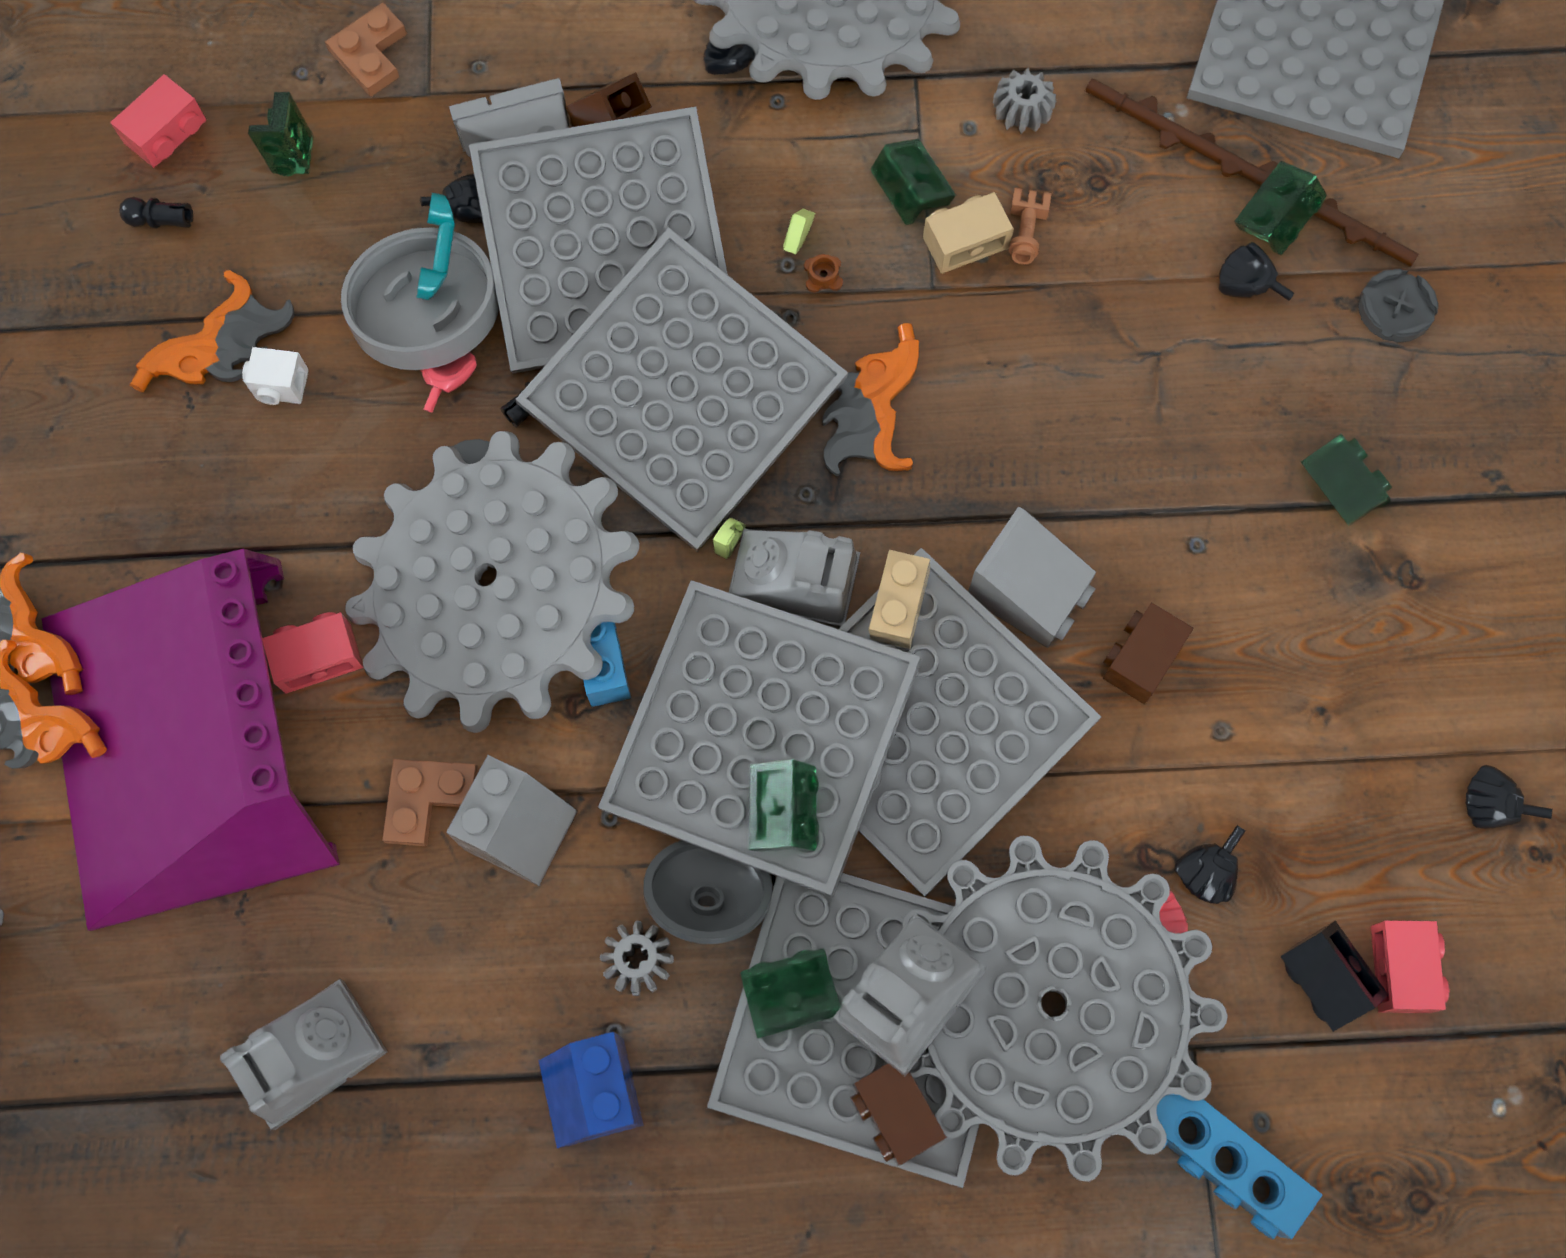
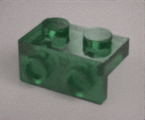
(1282, 206)
(790, 992)

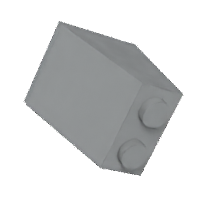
(1032, 580)
(511, 821)

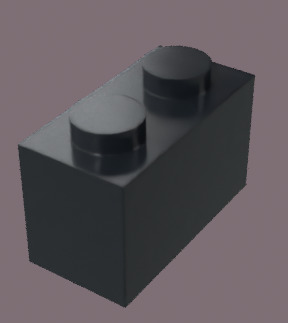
(1333, 976)

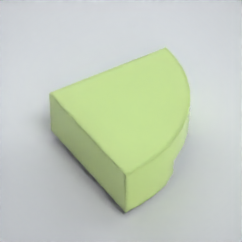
(798, 230)
(728, 537)

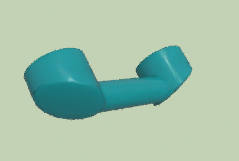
(432, 279)

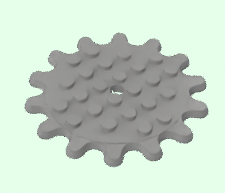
(832, 38)
(537, 612)
(1123, 1019)

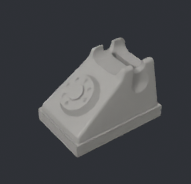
(512, 114)
(797, 573)
(909, 994)
(303, 1055)

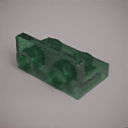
(286, 138)
(911, 179)
(1346, 479)
(783, 806)

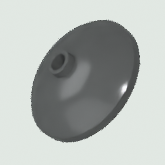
(690, 877)

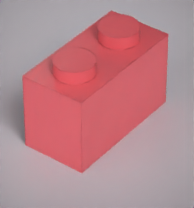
(158, 121)
(312, 652)
(1410, 966)

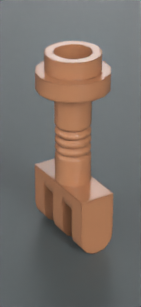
(1024, 247)

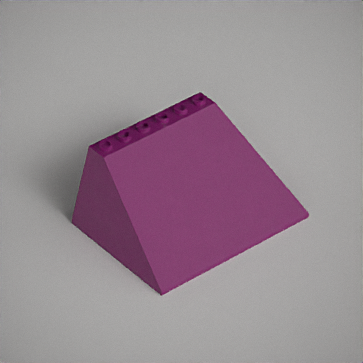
(194, 758)

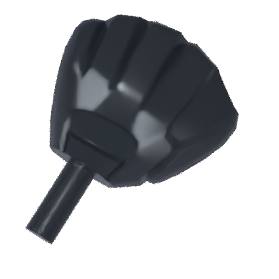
(728, 60)
(462, 198)
(1249, 274)
(1497, 801)
(1211, 869)

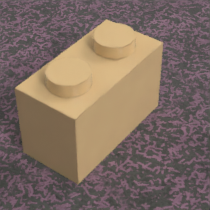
(967, 232)
(899, 599)

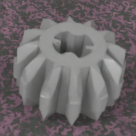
(1024, 100)
(627, 947)

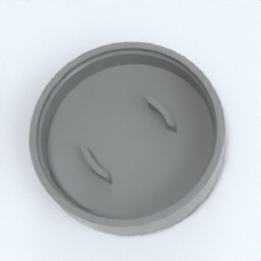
(413, 331)

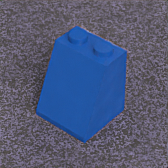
(590, 1090)

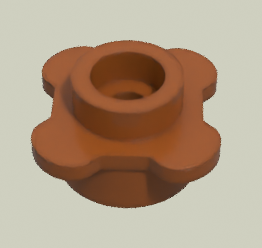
(826, 264)

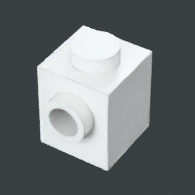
(275, 376)

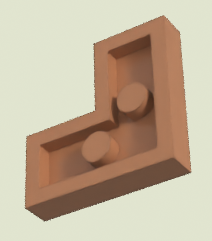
(361, 48)
(414, 790)

